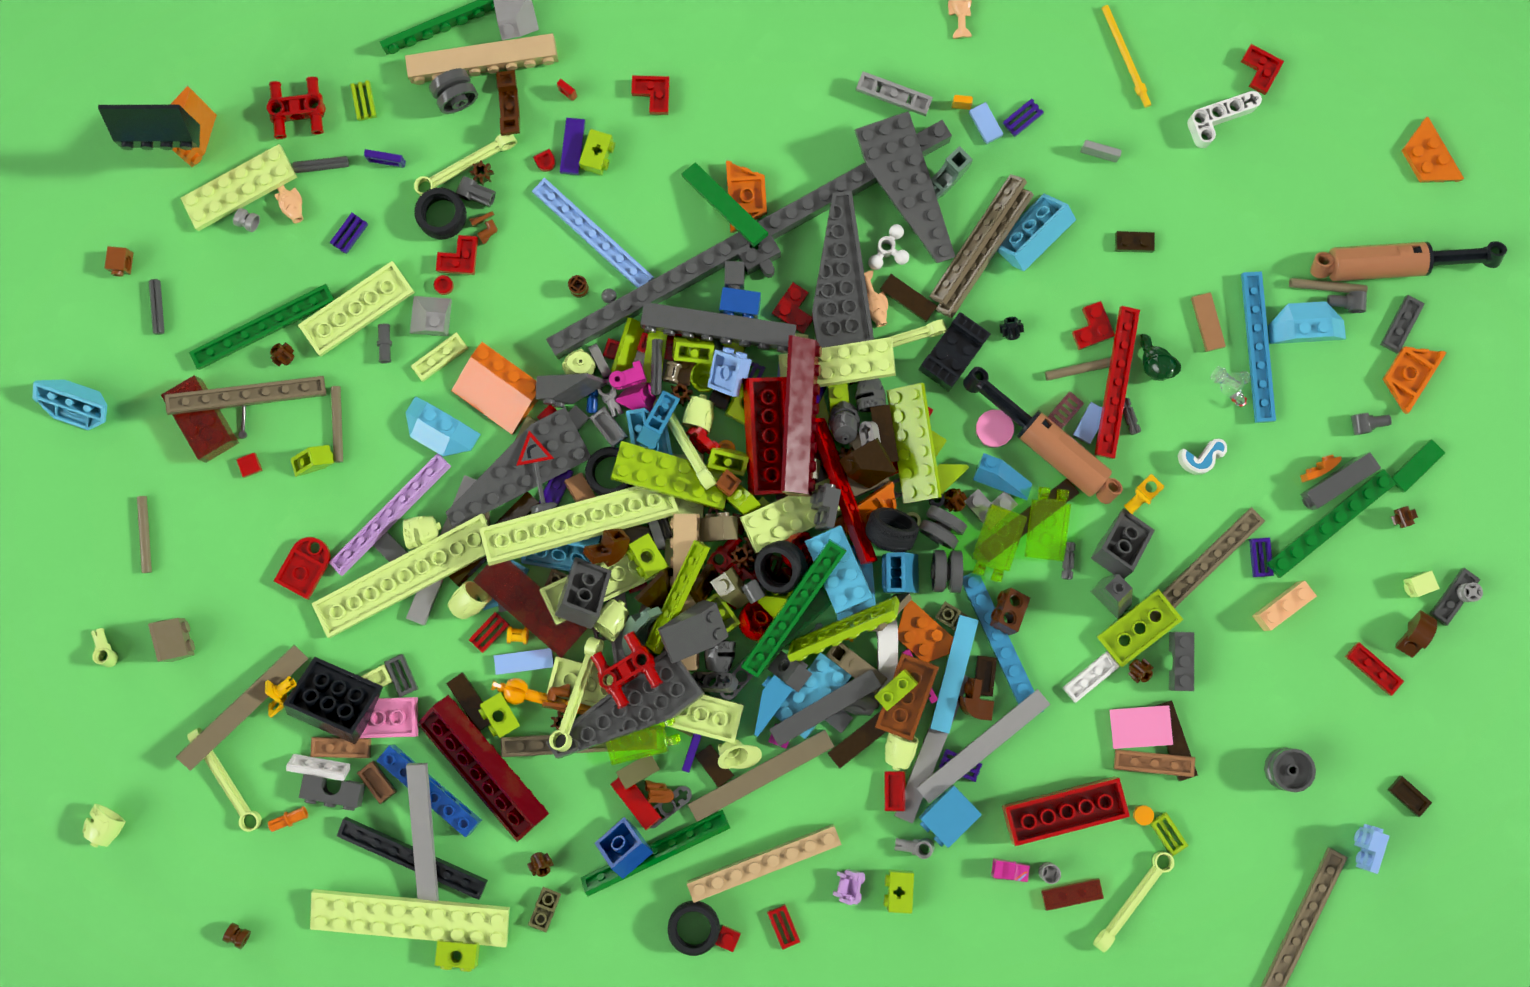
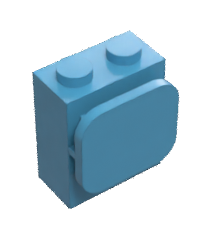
(900, 573)
(949, 816)

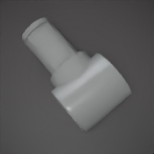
(610, 399)
(914, 846)

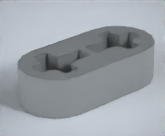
(599, 360)
(865, 436)

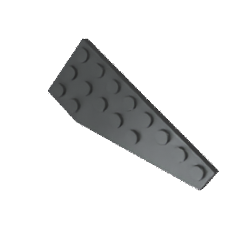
(898, 164)
(841, 296)
(507, 481)
(645, 707)

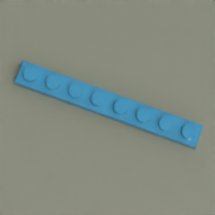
(1258, 347)
(998, 640)

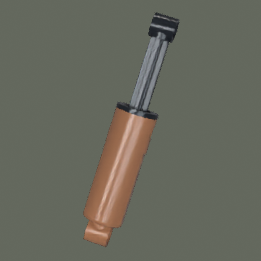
(1398, 260)
(1051, 442)

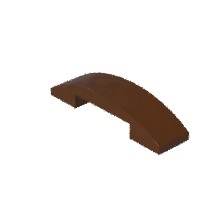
(508, 103)

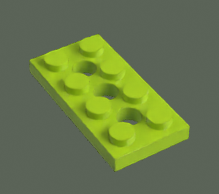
(1139, 614)

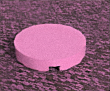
(994, 428)

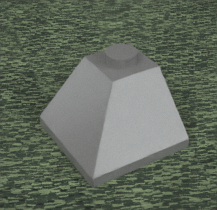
(515, 18)
(430, 316)

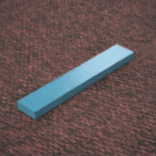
(954, 674)

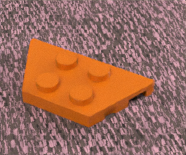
(1430, 156)
(747, 190)
(1411, 374)
(880, 498)
(923, 634)

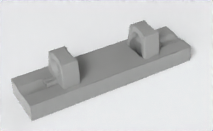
(894, 93)

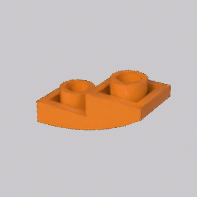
(1322, 468)

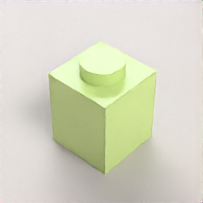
(1420, 584)

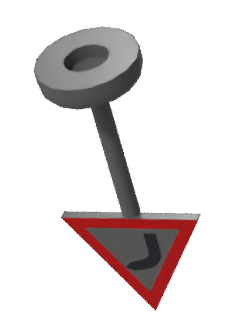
(533, 453)

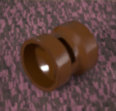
(578, 290)
(236, 936)

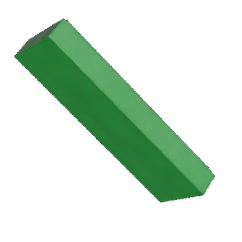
(1417, 465)

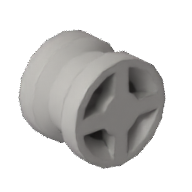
(1475, 592)

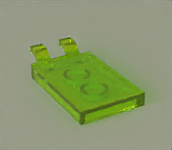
(1048, 525)
(998, 541)
(642, 743)

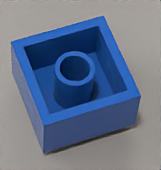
(740, 302)
(623, 848)

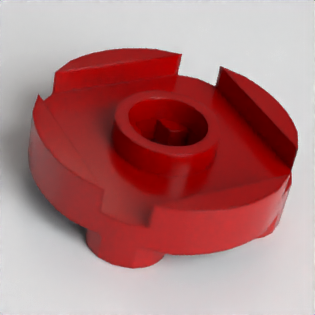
(701, 441)

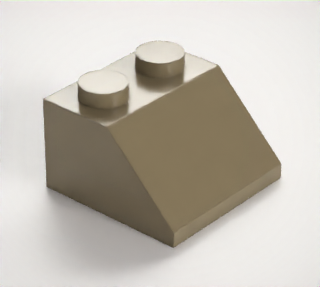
(171, 639)

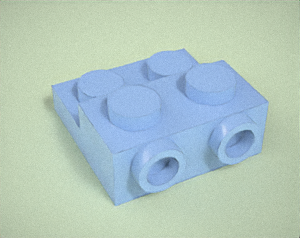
(728, 371)
(1372, 846)

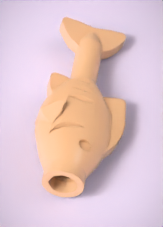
(961, 9)
(290, 203)
(877, 302)

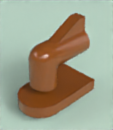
(491, 228)
(562, 691)
(658, 792)

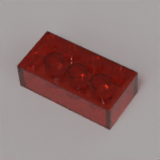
(204, 430)

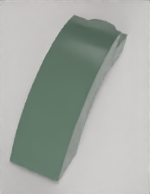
(953, 169)
(640, 624)

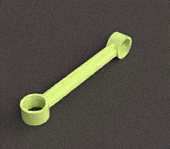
(501, 143)
(930, 330)
(702, 472)
(591, 647)
(228, 786)
(1107, 936)

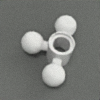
(901, 257)

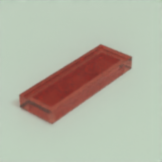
(1072, 894)

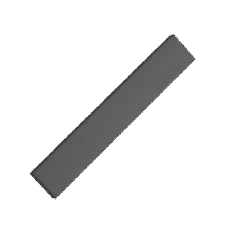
(825, 707)

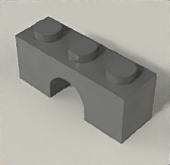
(1182, 673)
(315, 789)

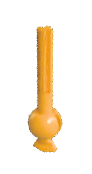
(517, 691)

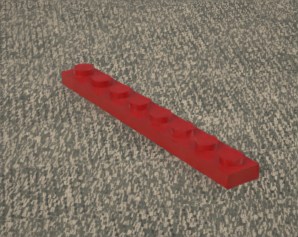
(1117, 382)
(847, 503)

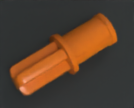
(287, 819)

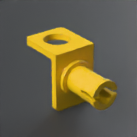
(1143, 495)
(278, 693)

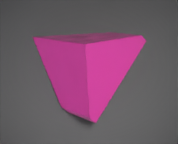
(637, 397)

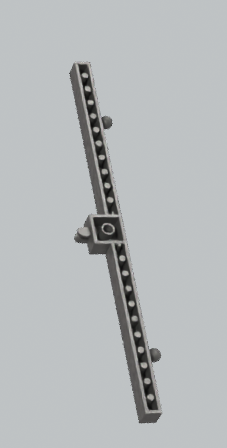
(730, 249)

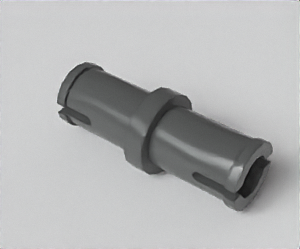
(384, 343)

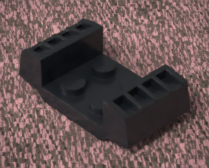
(954, 351)

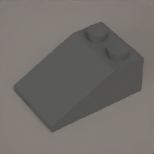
(566, 389)
(1123, 544)
(583, 593)
(693, 631)

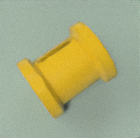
(517, 635)

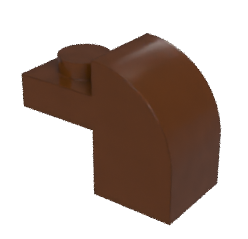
(610, 550)
(1419, 634)
(972, 703)

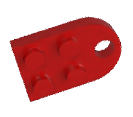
(303, 568)

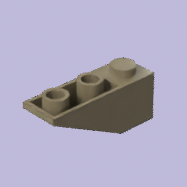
(853, 663)

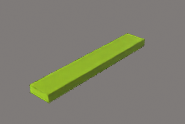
(678, 592)

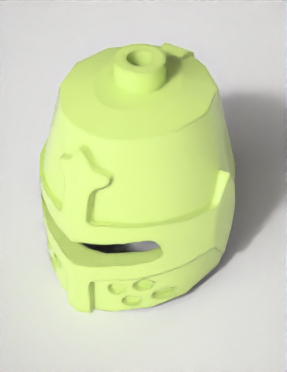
(579, 363)
(699, 413)
(420, 530)
(464, 600)
(612, 619)
(900, 751)
(103, 826)

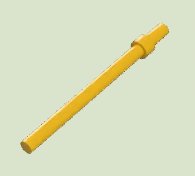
(1140, 88)

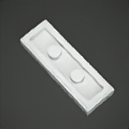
(1090, 677)
(318, 767)

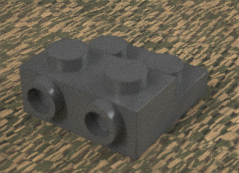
(826, 501)

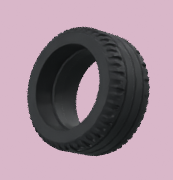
(432, 196)
(591, 466)
(891, 529)
(765, 574)
(693, 949)

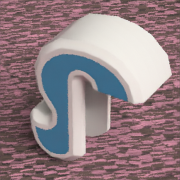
(1206, 460)

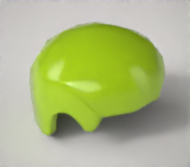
(700, 376)

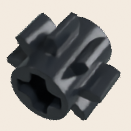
(1011, 328)

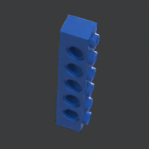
(442, 800)

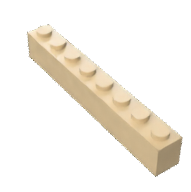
(483, 58)
(685, 530)
(763, 863)

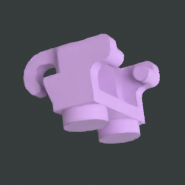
(849, 886)

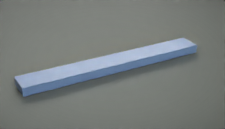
(592, 233)

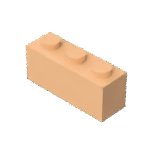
(1284, 605)

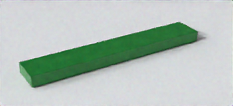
(724, 204)

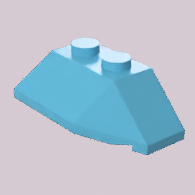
(1306, 324)
(71, 402)
(636, 420)
(438, 429)

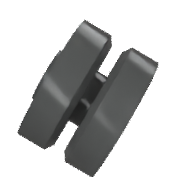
(453, 91)
(942, 527)
(947, 571)
(1294, 779)

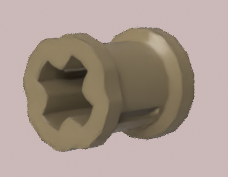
(671, 372)

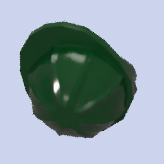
(1158, 361)

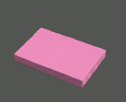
(393, 718)
(1141, 727)

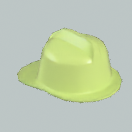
(738, 755)

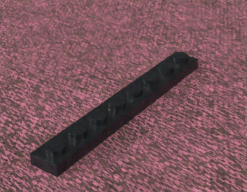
(403, 855)

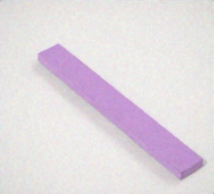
(389, 514)

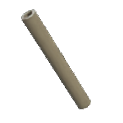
(1326, 285)
(1077, 369)
(337, 424)
(144, 537)

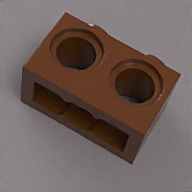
(1013, 613)

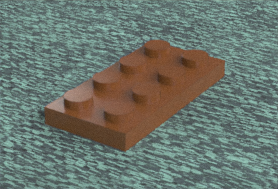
(906, 713)

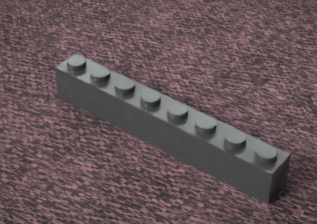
(716, 326)

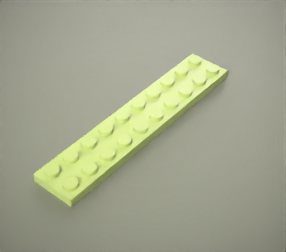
(574, 523)
(401, 577)
(705, 717)
(409, 918)

